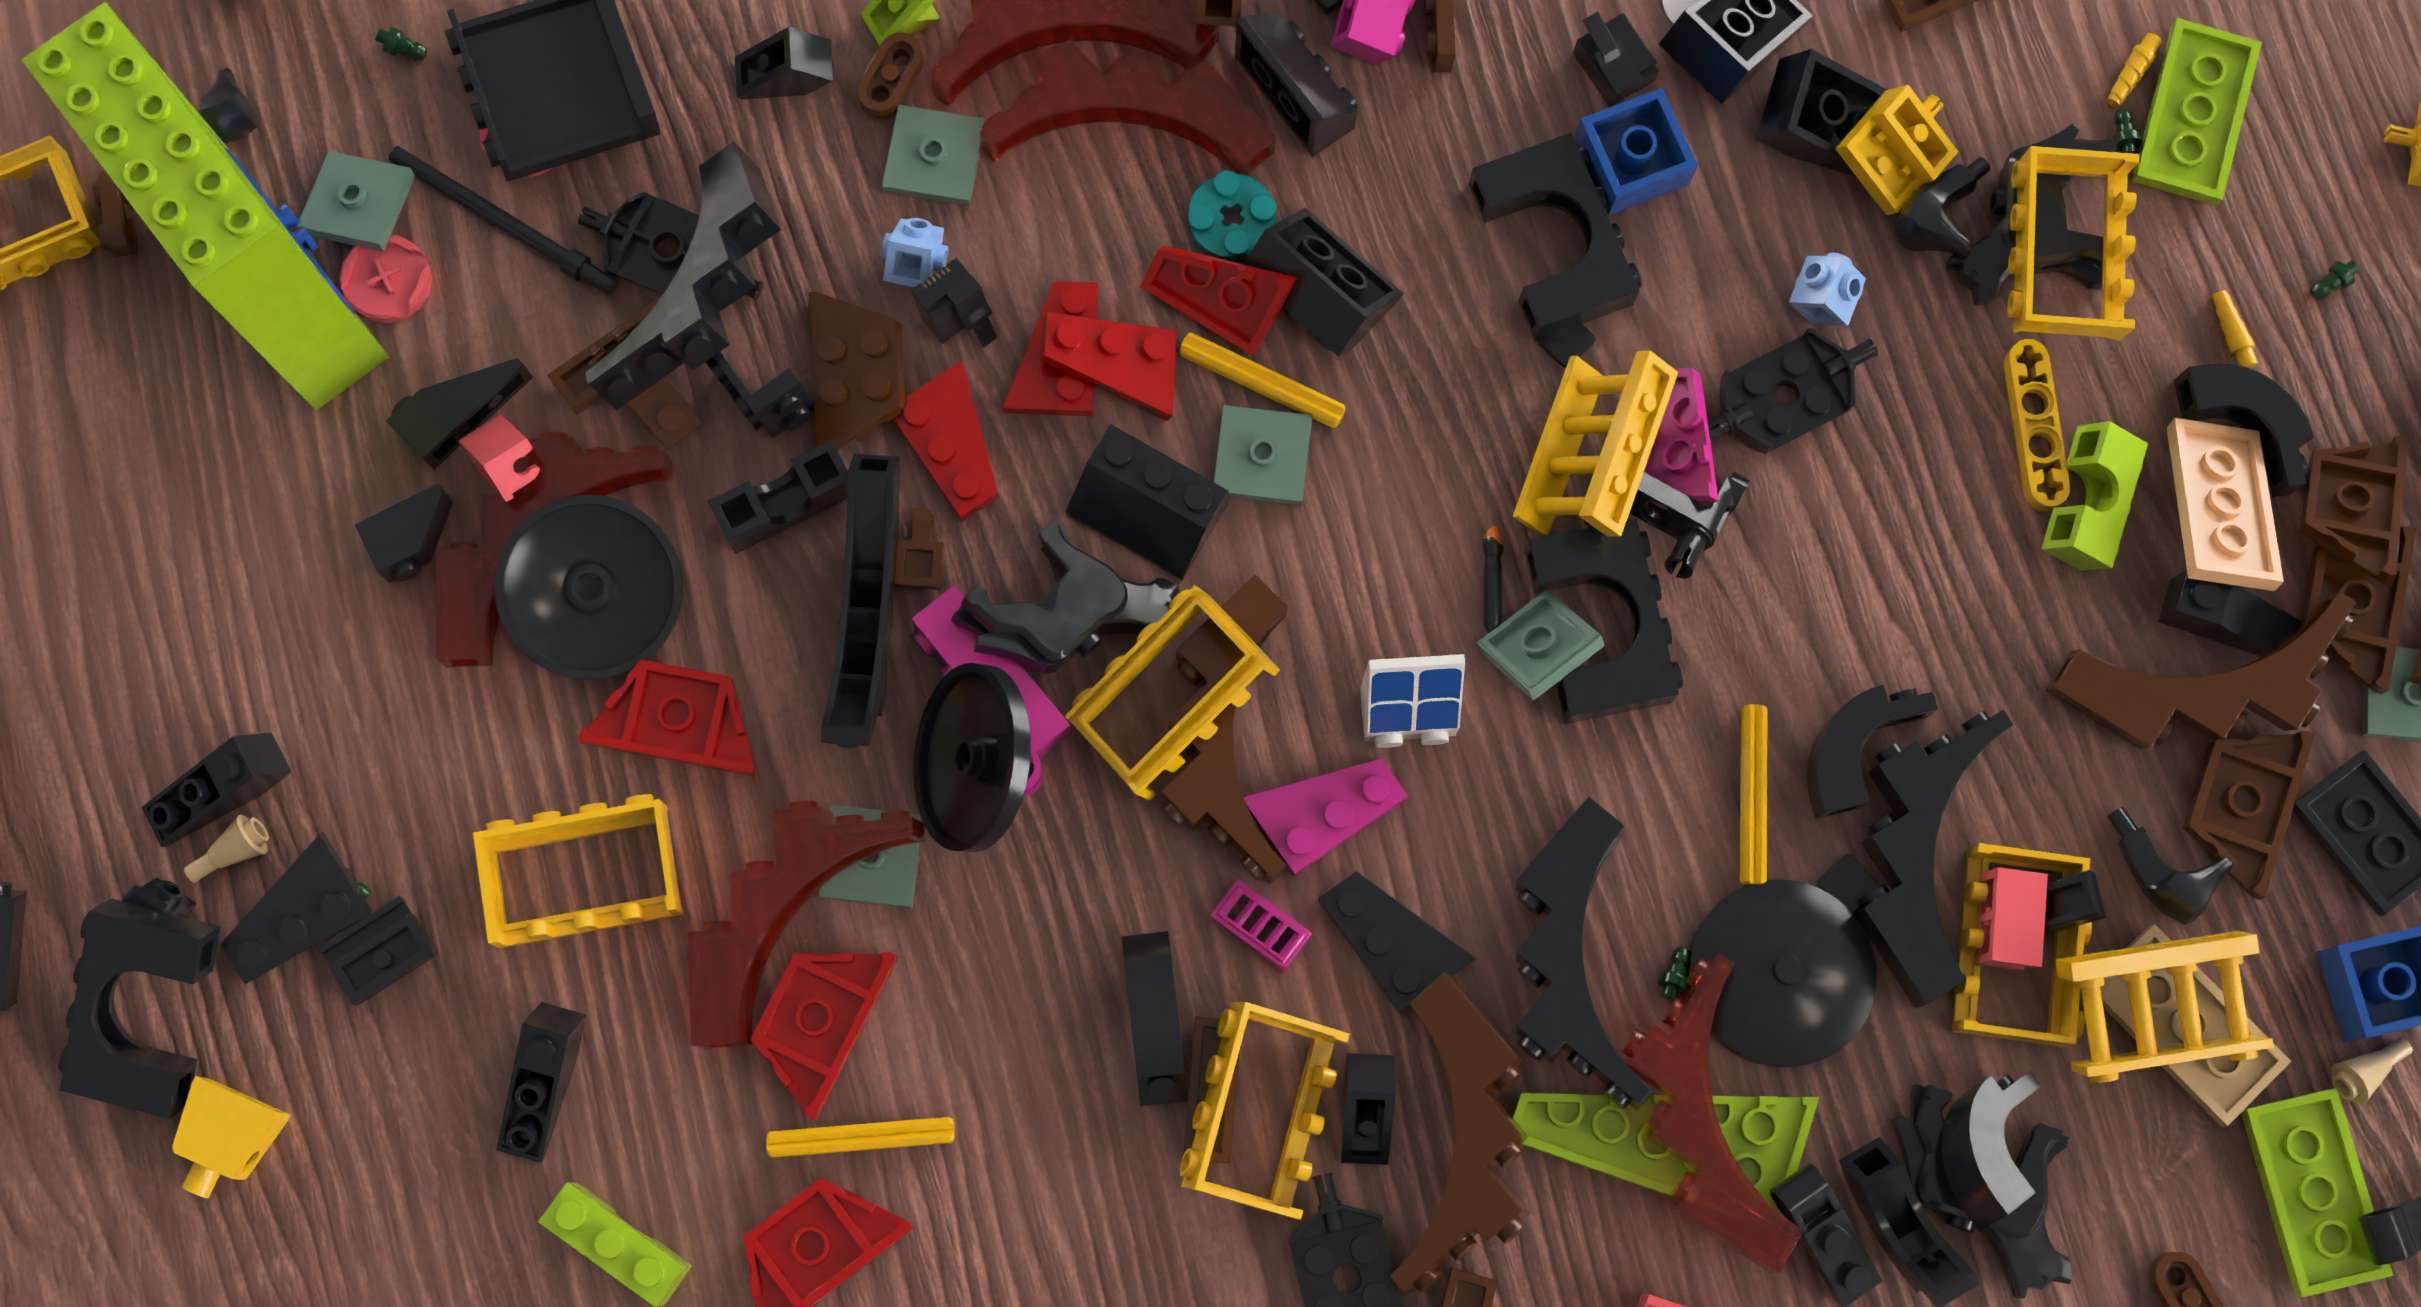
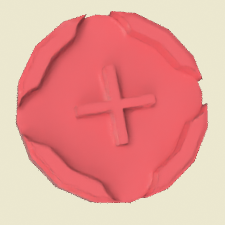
(386, 283)

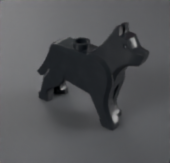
(2054, 247)
(1079, 608)
(2017, 1238)

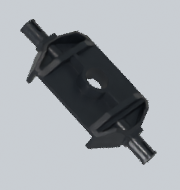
(634, 234)
(1812, 368)
(1339, 1237)

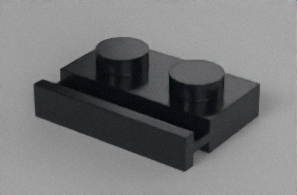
(377, 951)

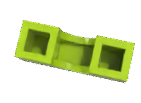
(2110, 467)
(614, 1244)

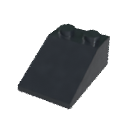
(1731, 39)
(1815, 108)

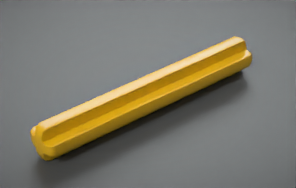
(1262, 380)
(1753, 794)
(860, 1137)

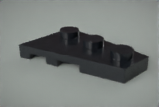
(298, 912)
(1391, 940)

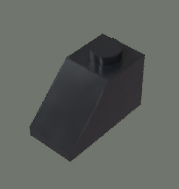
(784, 65)
(406, 533)
(1367, 1108)

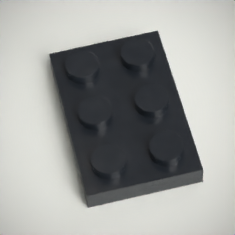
(2366, 831)

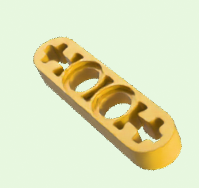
(2030, 425)

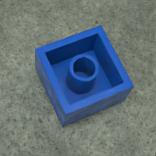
(1636, 151)
(2375, 983)

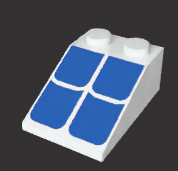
(1412, 699)

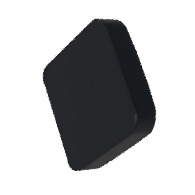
(1567, 342)
(1848, 881)

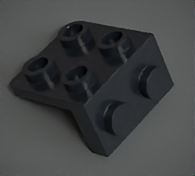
(775, 406)

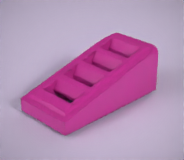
(1285, 922)

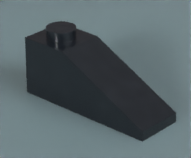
(454, 408)
(2226, 615)

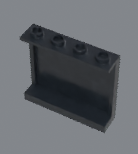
(552, 83)

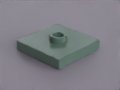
(933, 155)
(356, 200)
(1263, 454)
(1540, 644)
(2398, 710)
(879, 879)

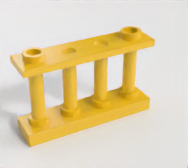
(1623, 455)
(2180, 959)

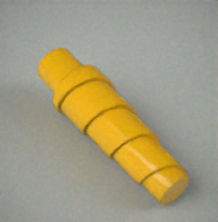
(2134, 69)
(2236, 335)

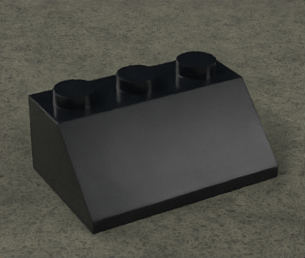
(1294, 80)
(1335, 287)
(1147, 502)

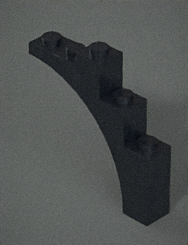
(714, 274)
(866, 611)
(1906, 918)
(1564, 1016)

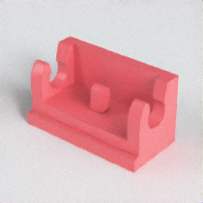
(493, 453)
(2012, 919)

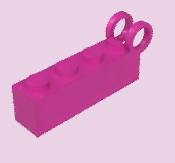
(1371, 28)
(956, 647)

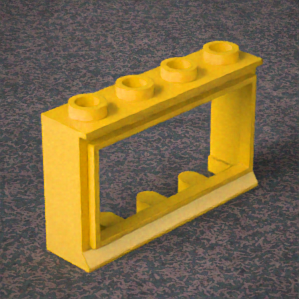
(61, 242)
(2116, 244)
(1199, 719)
(552, 828)
(2064, 1017)
(1303, 1118)

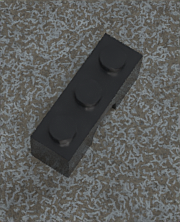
(758, 512)

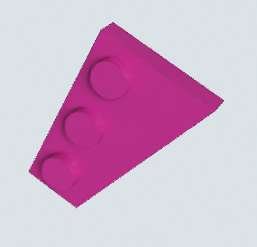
(1682, 444)
(1324, 811)

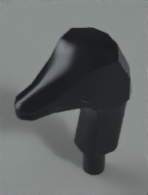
(228, 109)
(1922, 218)
(2173, 892)

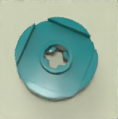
(1224, 193)

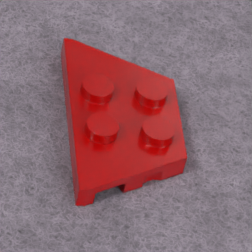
(675, 718)
(818, 1019)
(816, 1244)

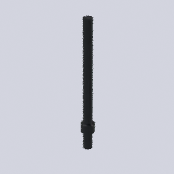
(571, 261)

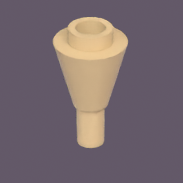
(239, 842)
(2361, 1076)

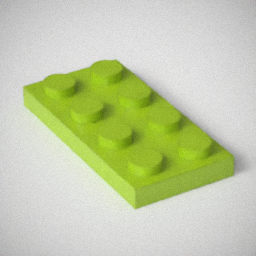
(2197, 111)
(2313, 1191)

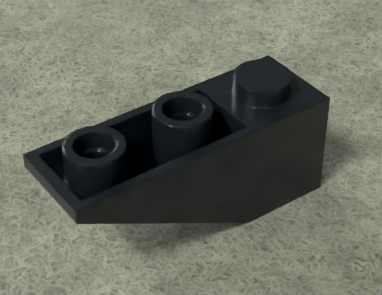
(216, 786)
(540, 1080)

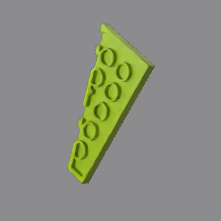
(1596, 1133)

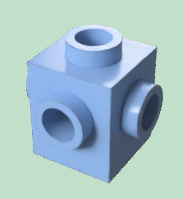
(913, 252)
(1827, 289)

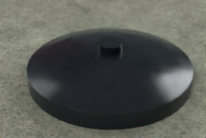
(588, 586)
(972, 757)
(1797, 973)

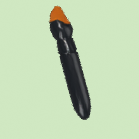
(1492, 550)

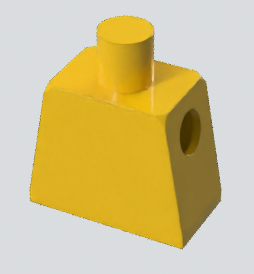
(223, 1134)

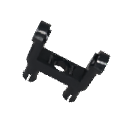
(1685, 518)

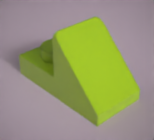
(898, 16)

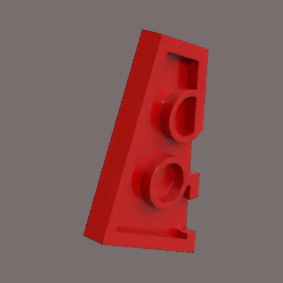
(1219, 294)
(1116, 355)
(1041, 387)
(948, 441)

